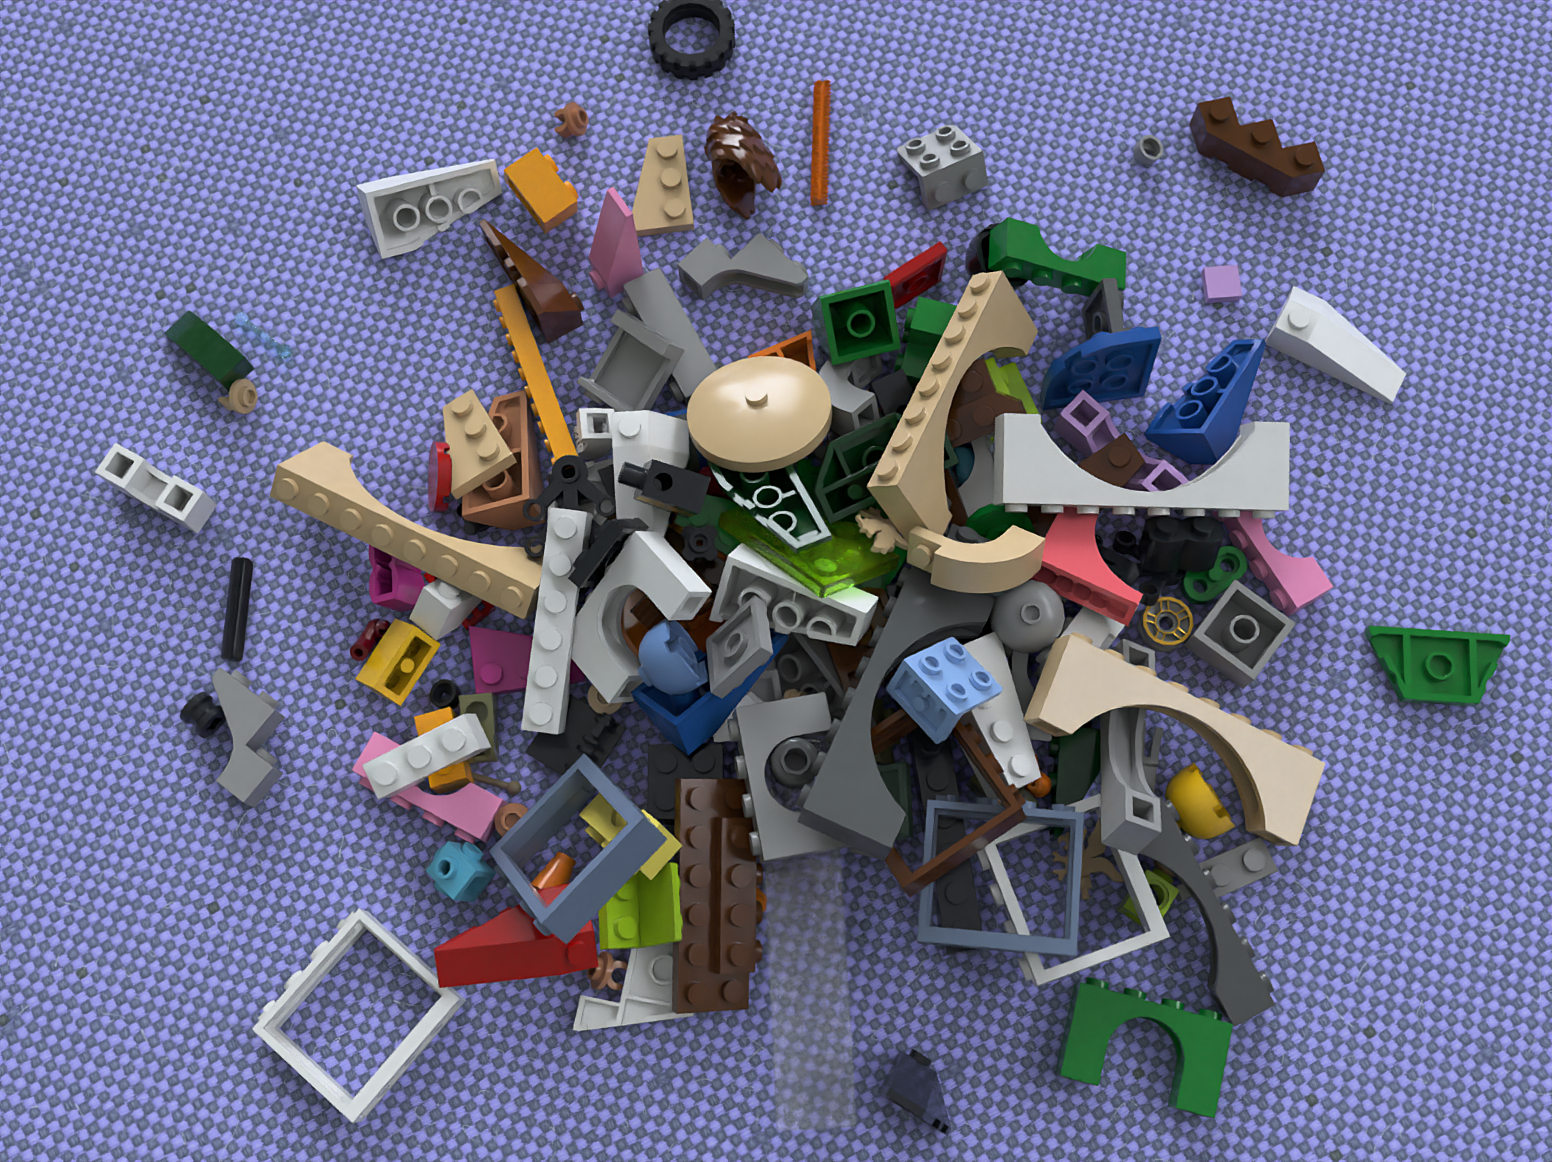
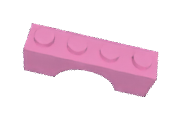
(1290, 579)
(469, 809)

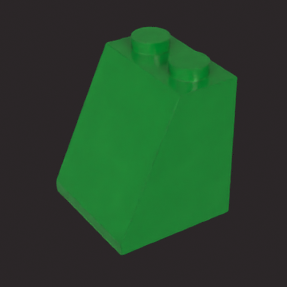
(856, 322)

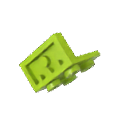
(643, 912)

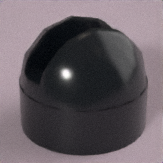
(448, 687)

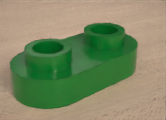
(1216, 579)

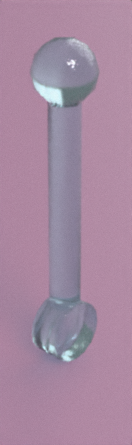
(284, 350)

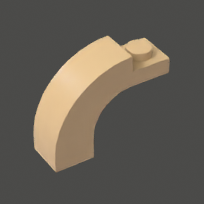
(979, 566)

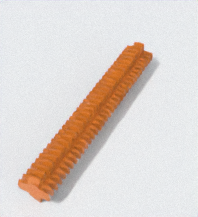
(820, 143)

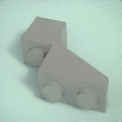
(756, 265)
(251, 722)

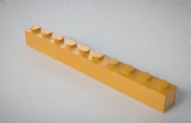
(534, 373)

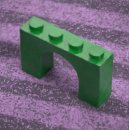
(1198, 1040)

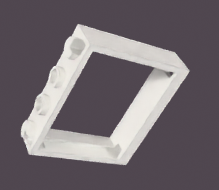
(1134, 880)
(304, 982)

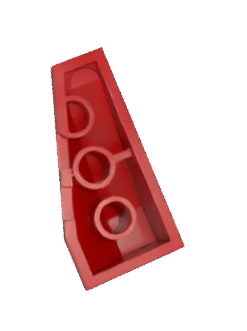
(513, 949)

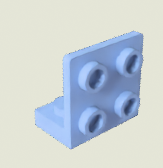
(941, 687)

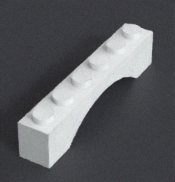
(554, 623)

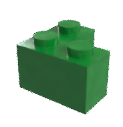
(922, 334)

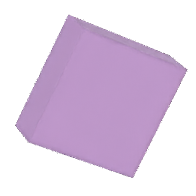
(1221, 284)

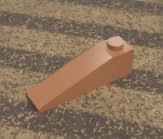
(502, 498)

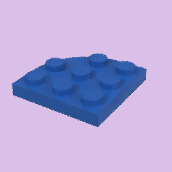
(1104, 367)

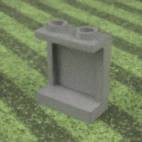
(632, 366)

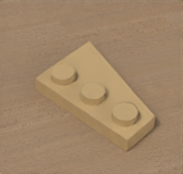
(663, 189)
(474, 443)

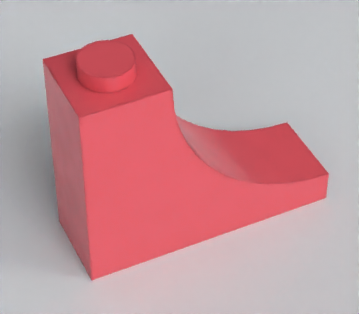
(1079, 573)

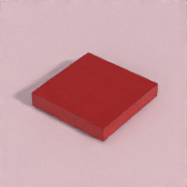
(917, 275)

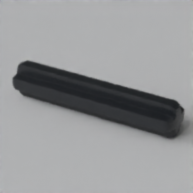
(237, 609)

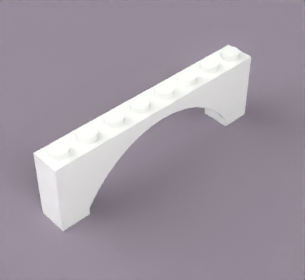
(1037, 473)

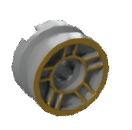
(1176, 615)

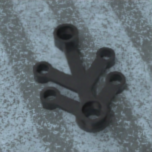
(570, 489)
(1130, 571)

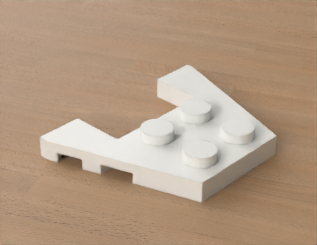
(644, 994)

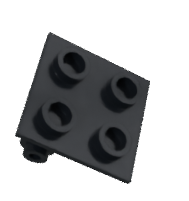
(584, 733)

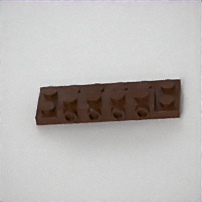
(715, 897)

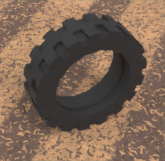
(691, 64)

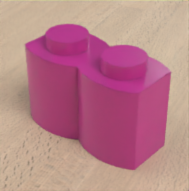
(393, 581)

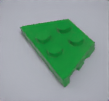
(1437, 663)

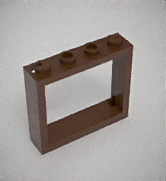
(898, 726)

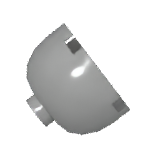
(1027, 617)

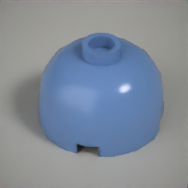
(670, 660)

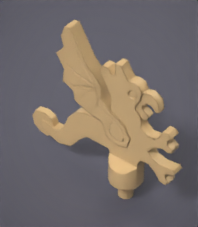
(885, 529)
(1090, 861)

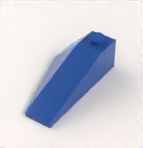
(1210, 411)
(697, 715)

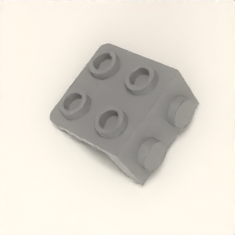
(945, 165)

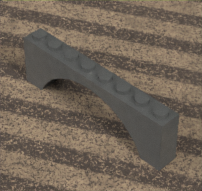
(849, 793)

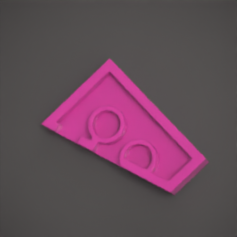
(503, 661)

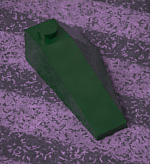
(777, 502)

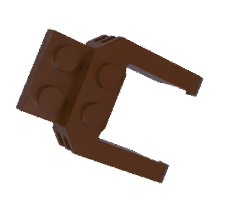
(971, 417)

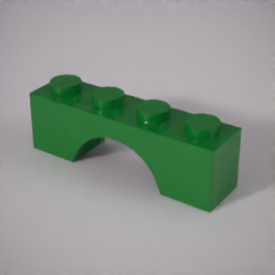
(1022, 253)

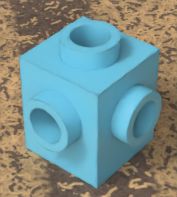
(460, 871)

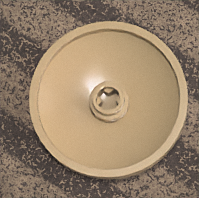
(759, 414)

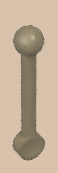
(512, 787)

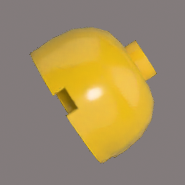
(1197, 804)

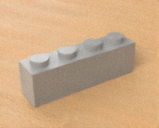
(657, 306)

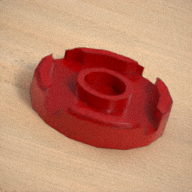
(439, 476)

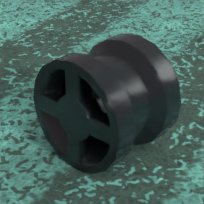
(203, 714)

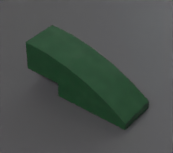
(209, 350)

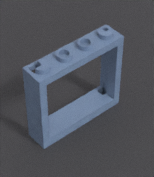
(984, 810)
(601, 876)

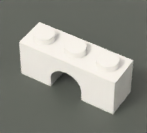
(155, 489)
(426, 755)

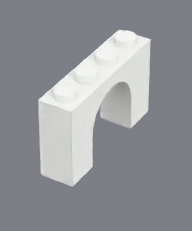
(598, 640)

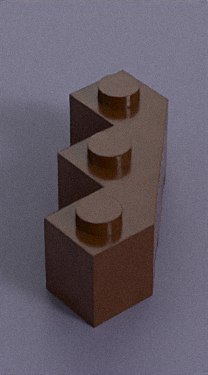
(1255, 149)

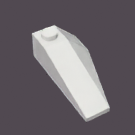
(418, 205)
(1327, 341)
(638, 439)

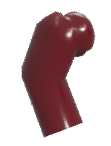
(369, 639)

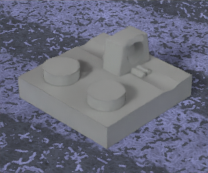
(738, 647)

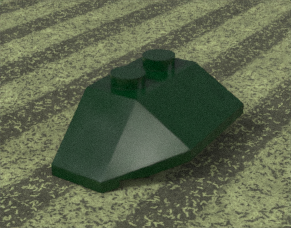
(851, 463)

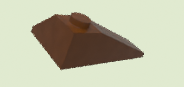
(540, 291)

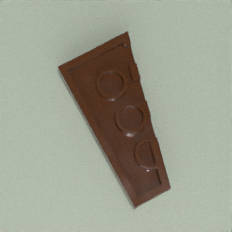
(1113, 464)

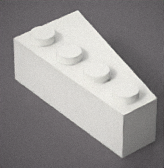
(790, 605)
(1001, 720)

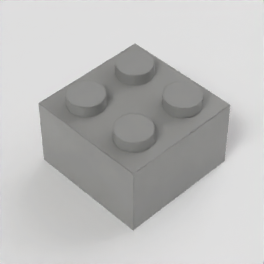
(1239, 634)

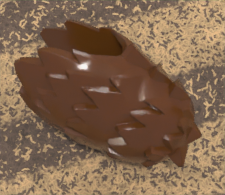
(740, 162)

